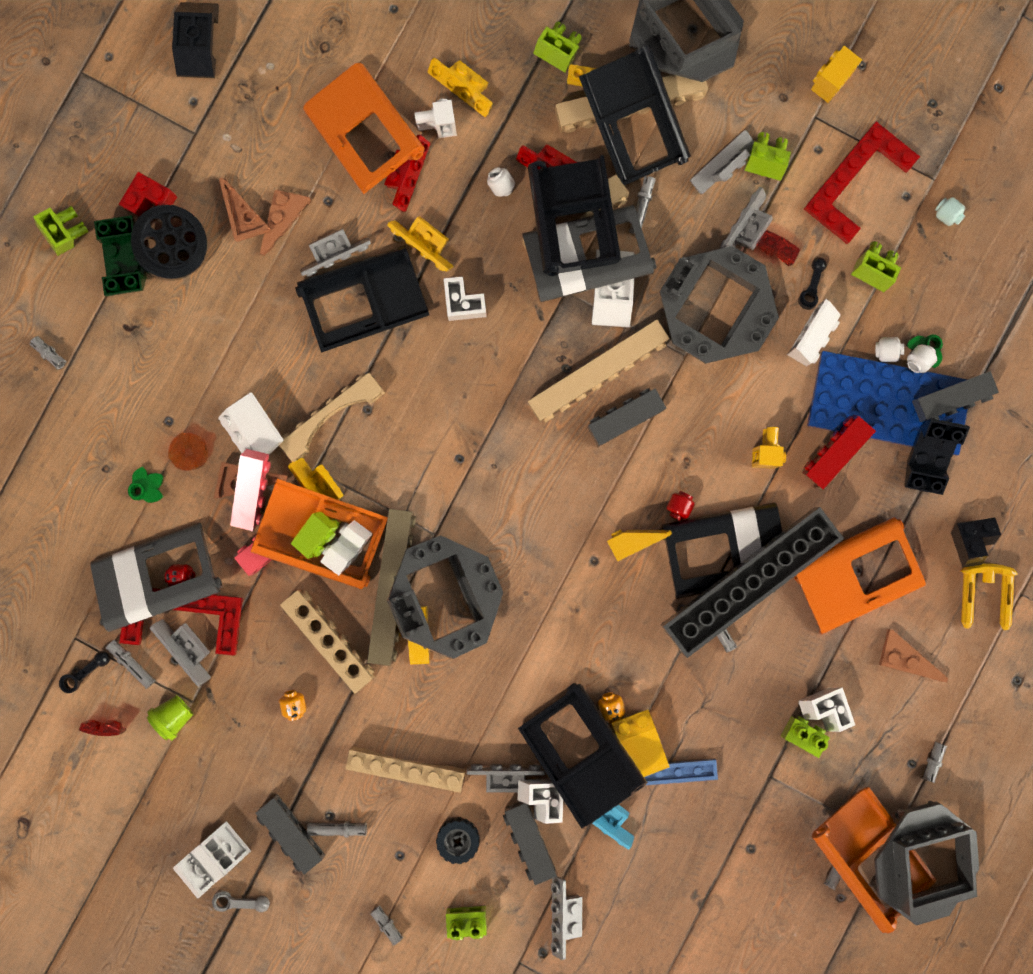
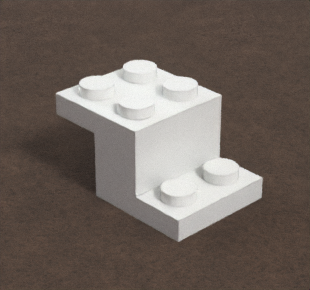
(211, 859)

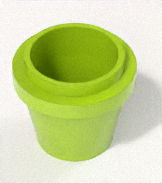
(169, 717)

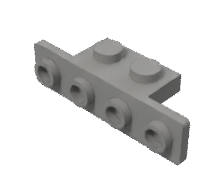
(724, 163)
(750, 224)
(332, 248)
(185, 649)
(504, 778)
(565, 917)

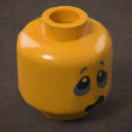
(292, 705)
(611, 707)

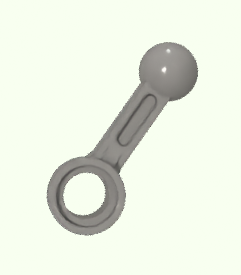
(261, 904)

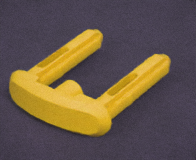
(988, 576)

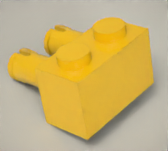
(769, 454)

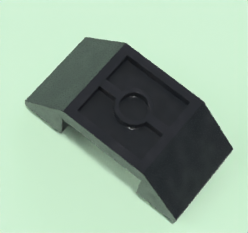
(194, 39)
(932, 455)

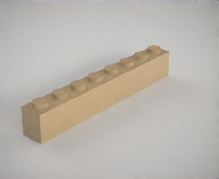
(578, 113)
(598, 371)

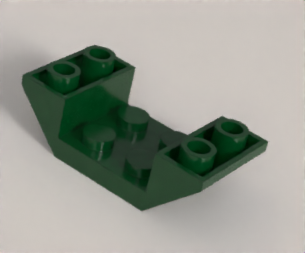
(121, 268)

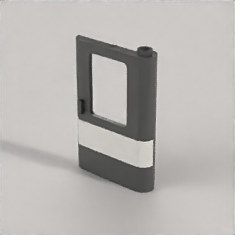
(572, 251)
(125, 584)

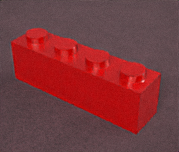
(838, 451)

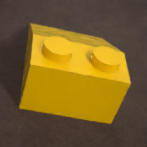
(641, 742)

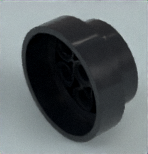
(148, 257)

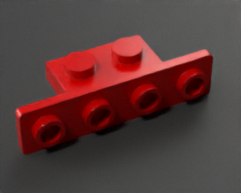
(548, 155)
(406, 177)

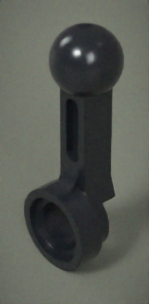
(818, 265)
(100, 659)

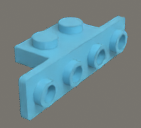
(611, 825)

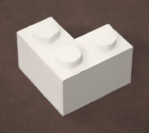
(461, 305)
(345, 548)
(831, 707)
(544, 797)

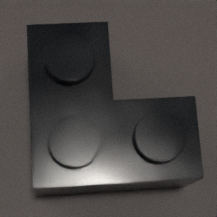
(972, 538)

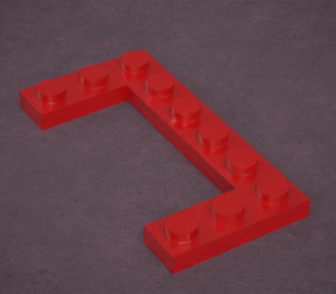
(875, 139)
(229, 621)

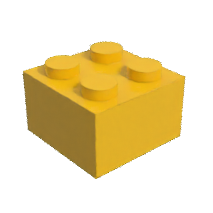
(835, 73)

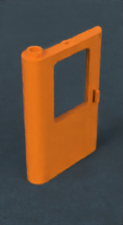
(343, 107)
(289, 511)
(834, 588)
(851, 838)

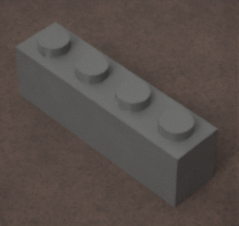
(956, 396)
(627, 417)
(290, 834)
(530, 842)

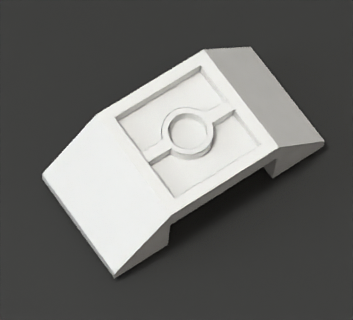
(613, 302)

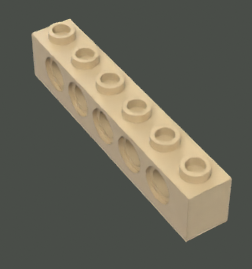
(317, 637)

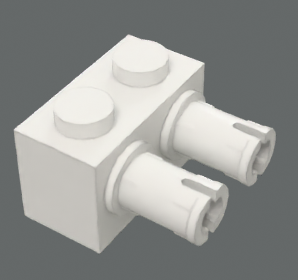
(439, 118)

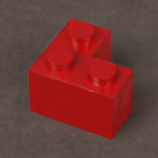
(143, 193)

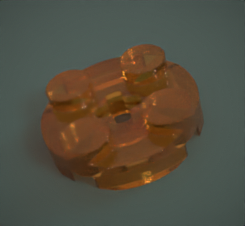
(177, 454)

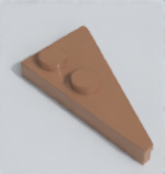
(283, 211)
(243, 219)
(228, 477)
(903, 657)

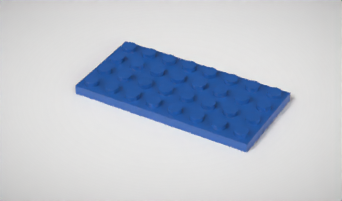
(877, 394)

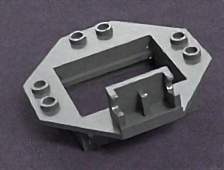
(701, 63)
(753, 321)
(476, 582)
(916, 829)

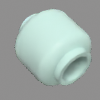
(950, 211)

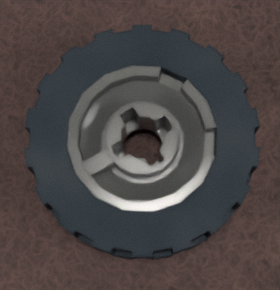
(453, 830)

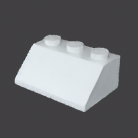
(815, 333)
(250, 426)

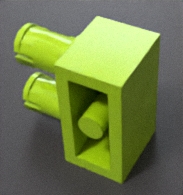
(557, 49)
(768, 160)
(54, 232)
(875, 269)
(315, 535)
(806, 737)
(466, 922)

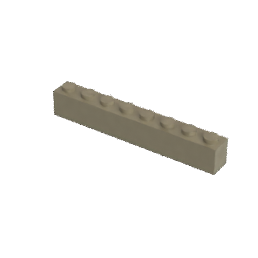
(384, 626)

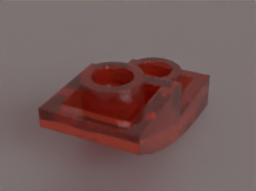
(776, 245)
(108, 728)

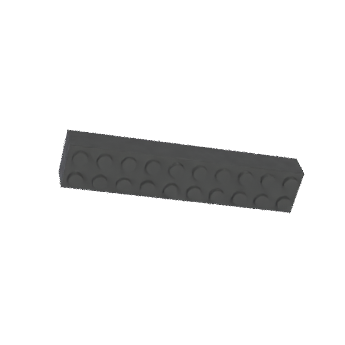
(752, 581)

